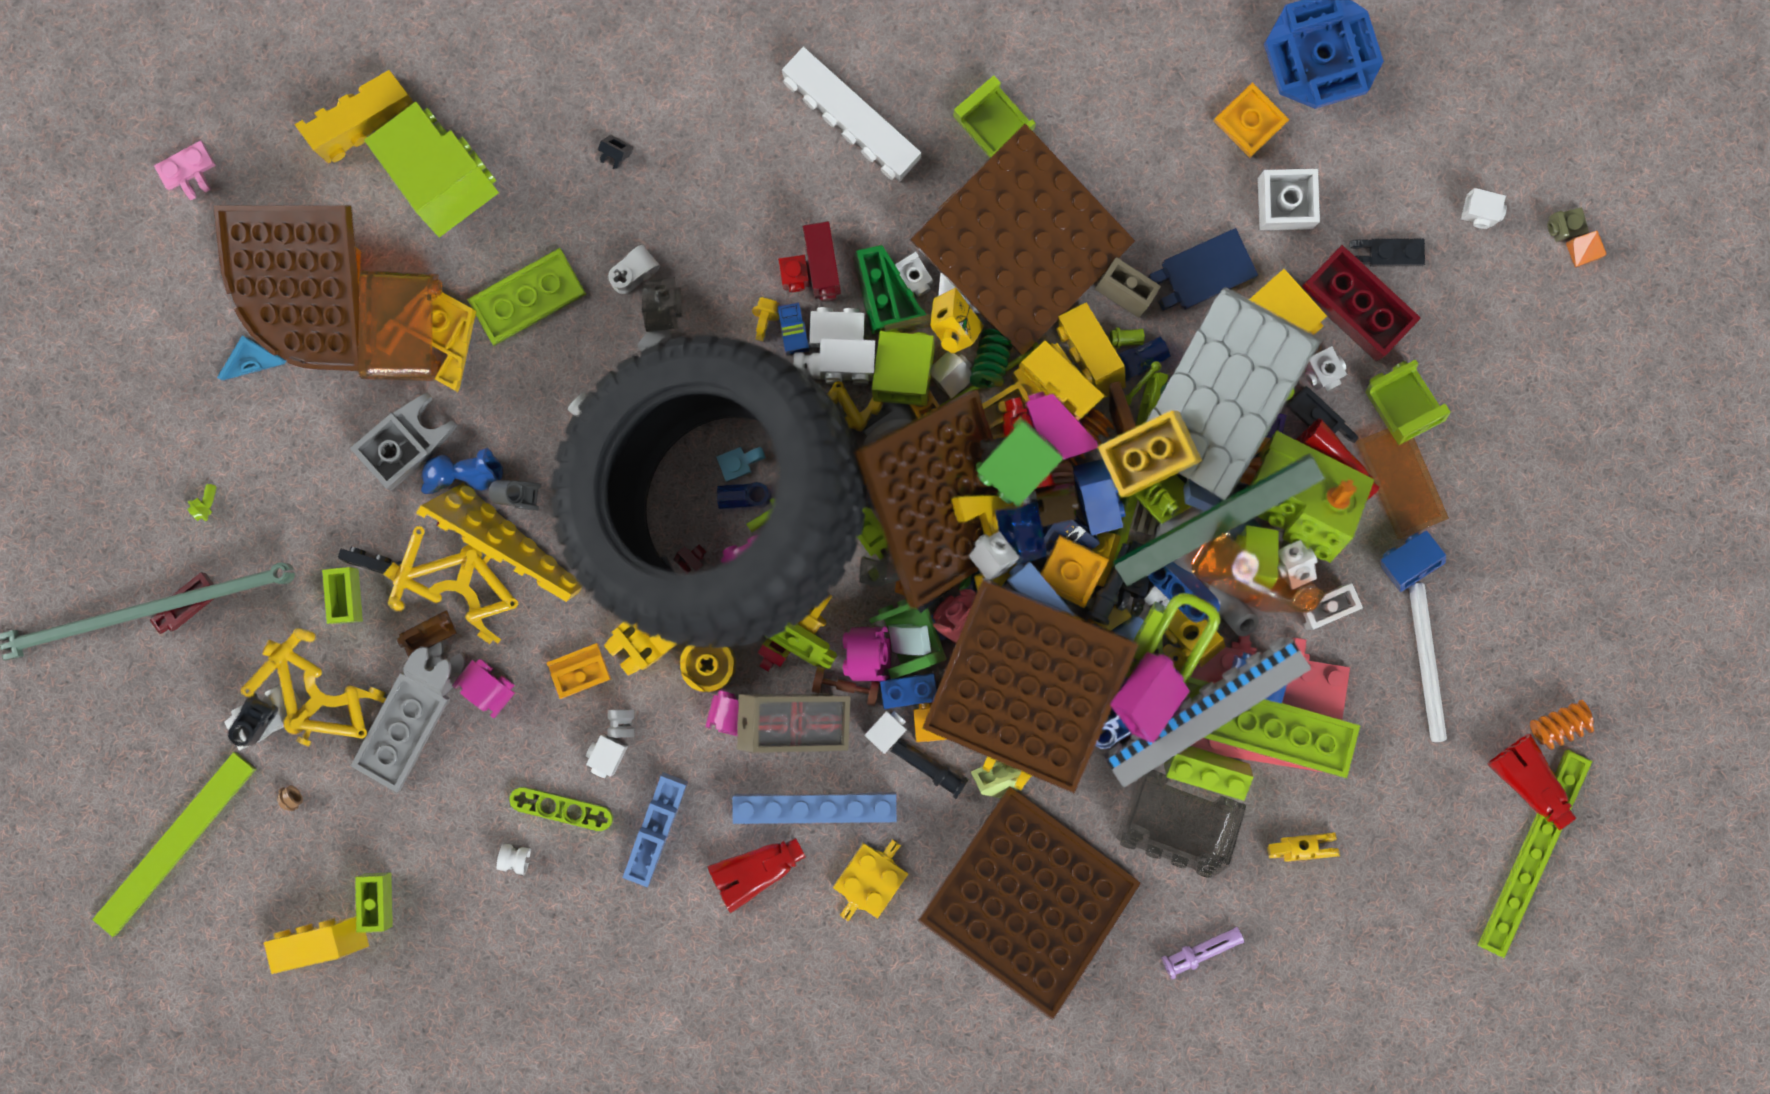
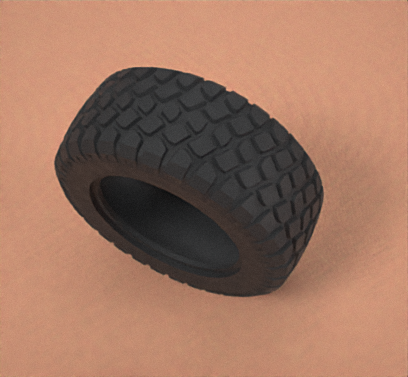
(625, 436)

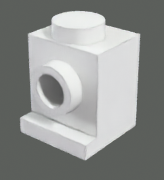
(913, 263)

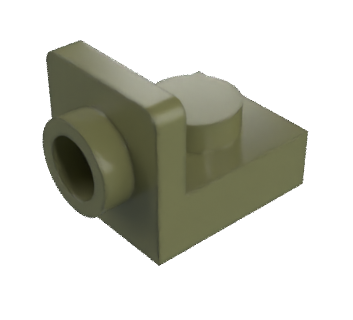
(1567, 224)

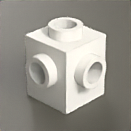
(1327, 361)
(1296, 564)

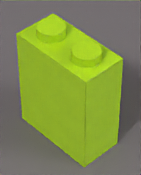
(903, 368)

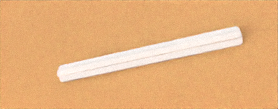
(1427, 662)

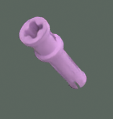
(1232, 937)

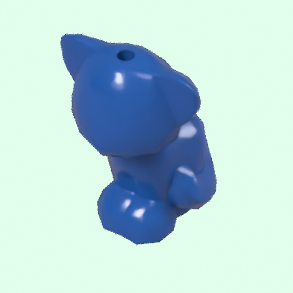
(477, 472)

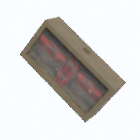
(793, 722)

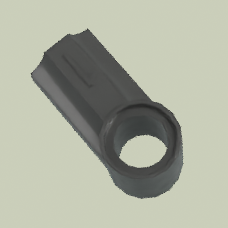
(889, 412)

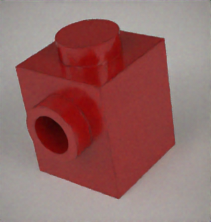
(794, 273)

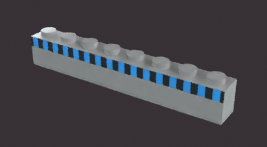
(1210, 709)

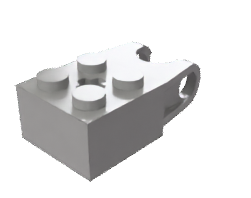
(407, 434)

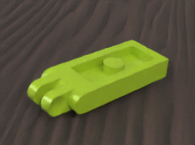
(872, 535)
(806, 646)

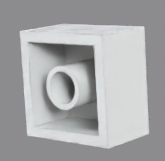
(1288, 199)
(847, 360)

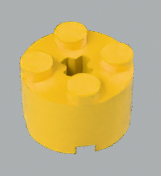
(710, 680)

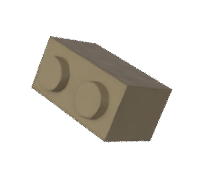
(1127, 287)

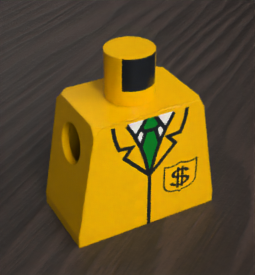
(954, 321)

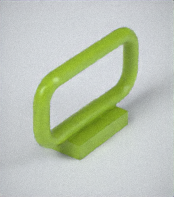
(1158, 621)

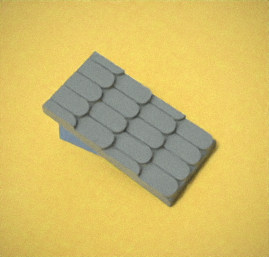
(1234, 386)

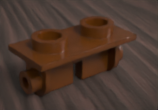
(427, 633)

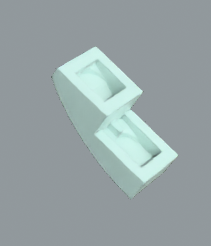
(909, 639)

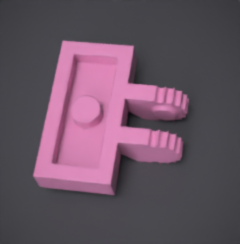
(184, 166)

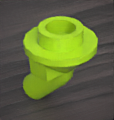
(200, 508)

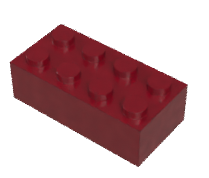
(1360, 303)

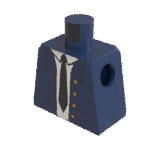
(1074, 530)

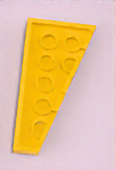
(498, 538)

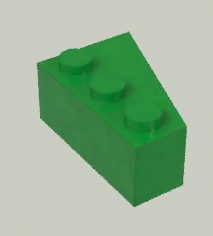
(883, 289)

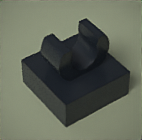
(616, 149)

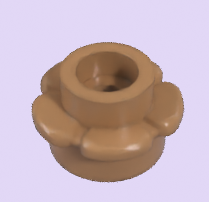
(286, 799)

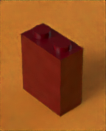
(822, 261)

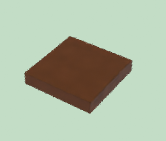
(1119, 409)

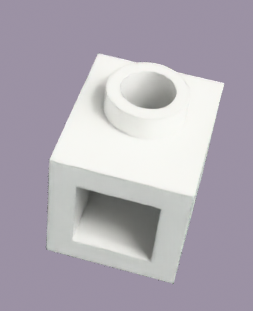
(1484, 208)
(951, 373)
(993, 555)
(886, 731)
(605, 756)

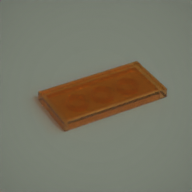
(1403, 481)

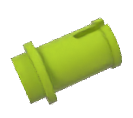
(1127, 337)

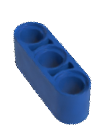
(1171, 585)

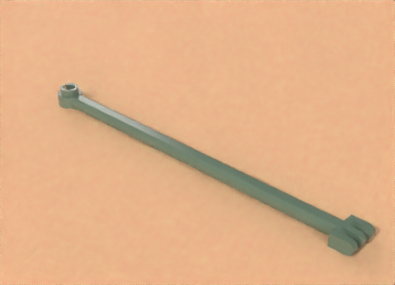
(17, 643)

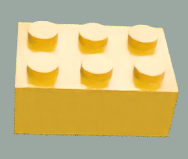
(1149, 453)

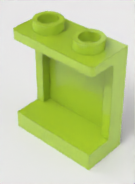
(990, 116)
(1405, 402)

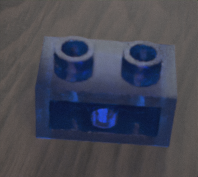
(1022, 530)

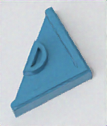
(248, 358)

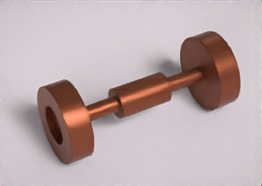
(845, 686)

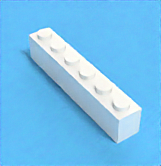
(850, 114)

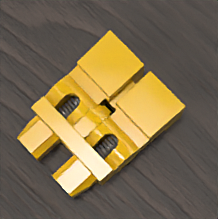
(636, 646)

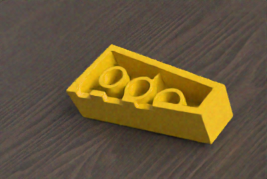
(355, 117)

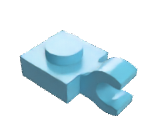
(736, 463)

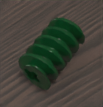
(990, 360)

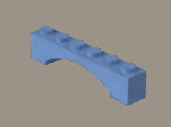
(814, 808)

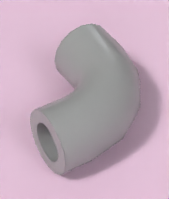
(1235, 612)

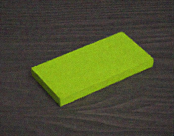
(526, 296)

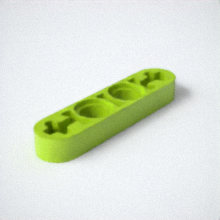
(561, 810)

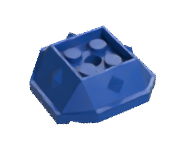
(1340, 31)

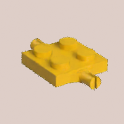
(870, 880)

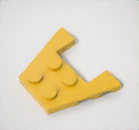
(452, 334)
(985, 507)

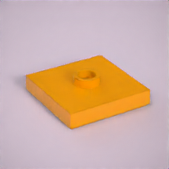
(1251, 120)
(1073, 570)

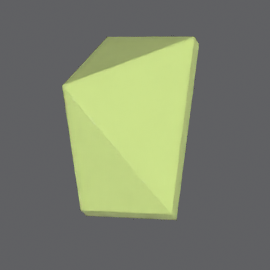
(997, 780)

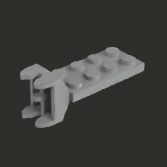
(408, 716)

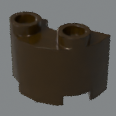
(1056, 503)

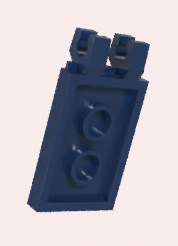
(1205, 270)

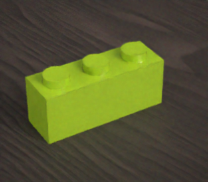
(1210, 772)

